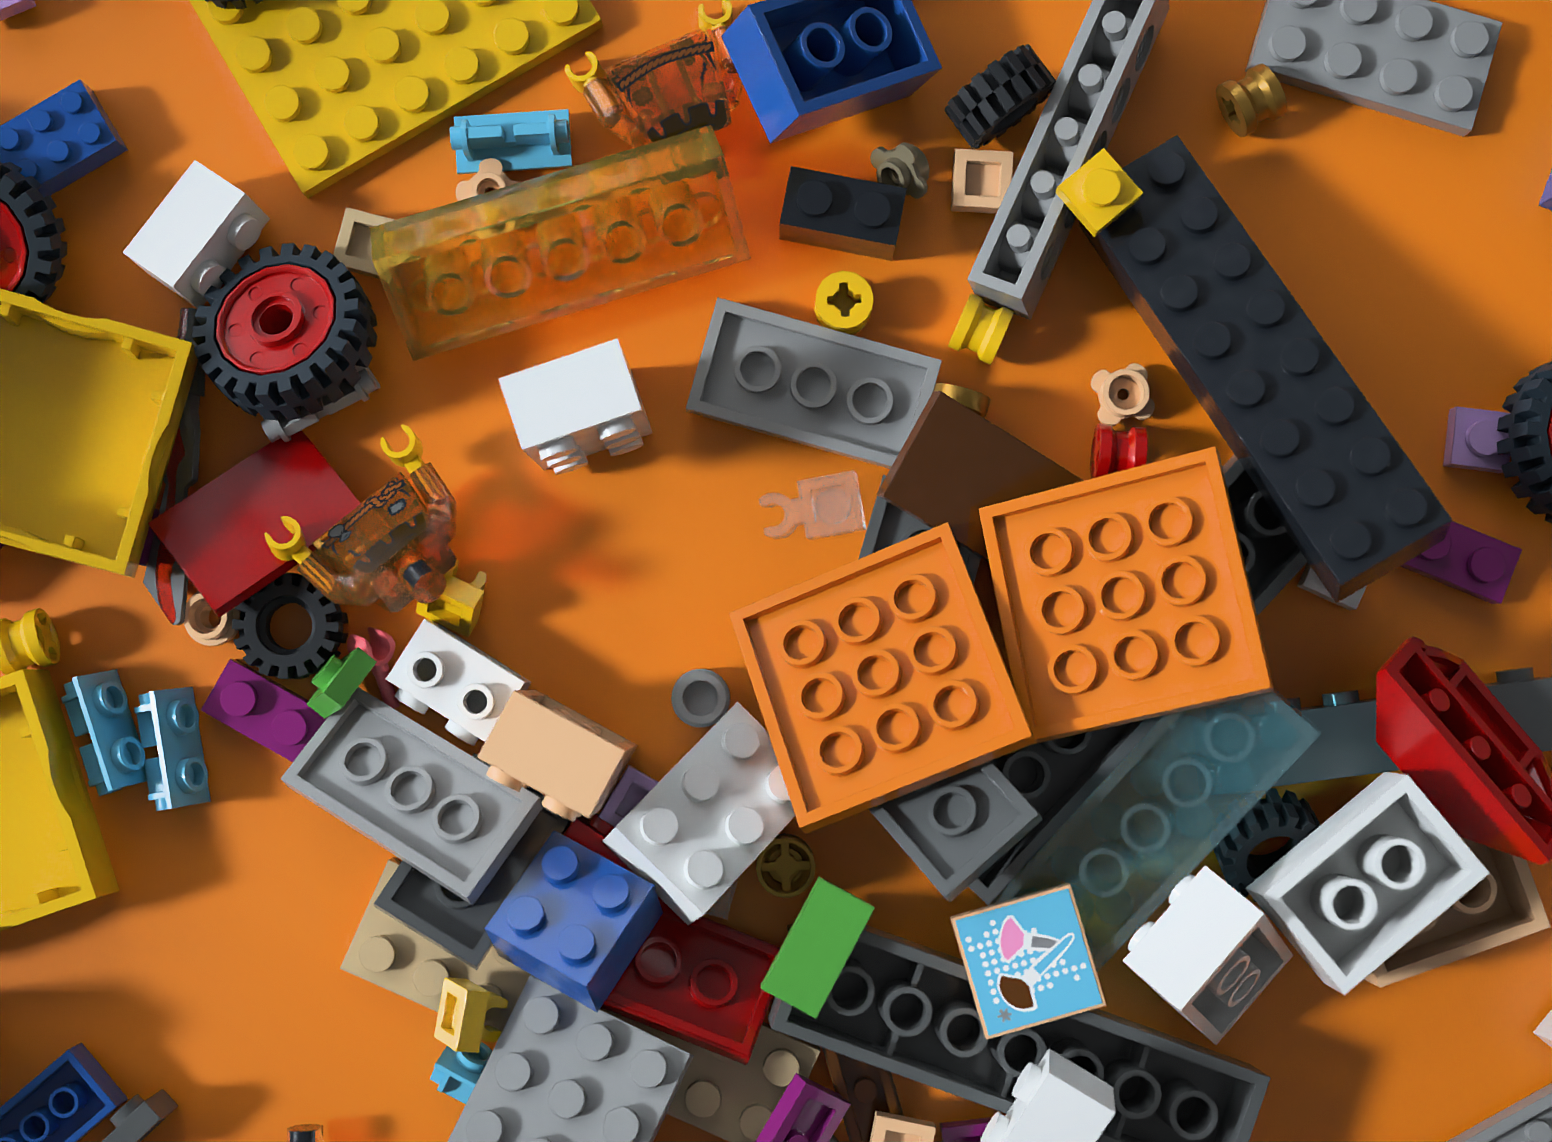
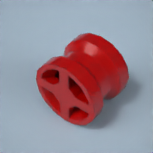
(1117, 450)

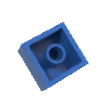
(575, 920)

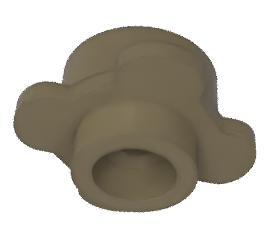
(902, 167)

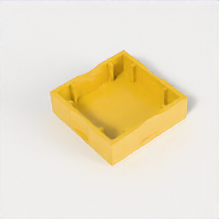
(85, 431)
(47, 821)

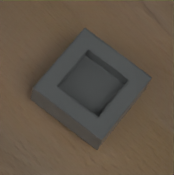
(140, 1117)

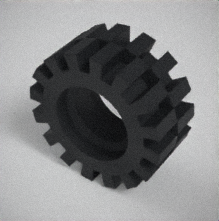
(1000, 96)
(265, 652)
(1265, 820)

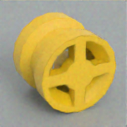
(843, 313)
(980, 329)
(28, 642)

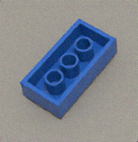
(61, 138)
(61, 1101)

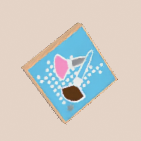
(1027, 961)

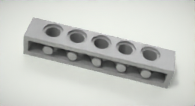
(1070, 131)

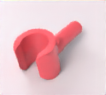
(381, 650)

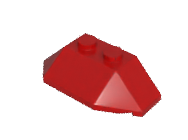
(1464, 751)

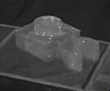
(825, 507)

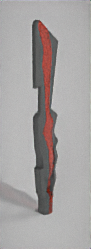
(163, 575)

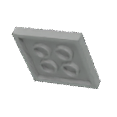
(571, 1077)

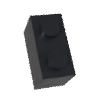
(841, 213)

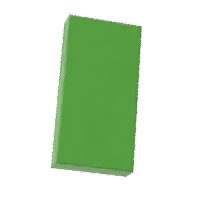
(817, 947)

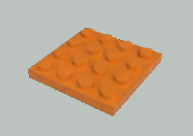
(1125, 597)
(879, 679)

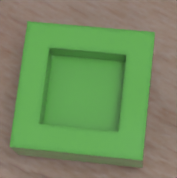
(338, 681)

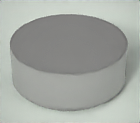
(700, 698)

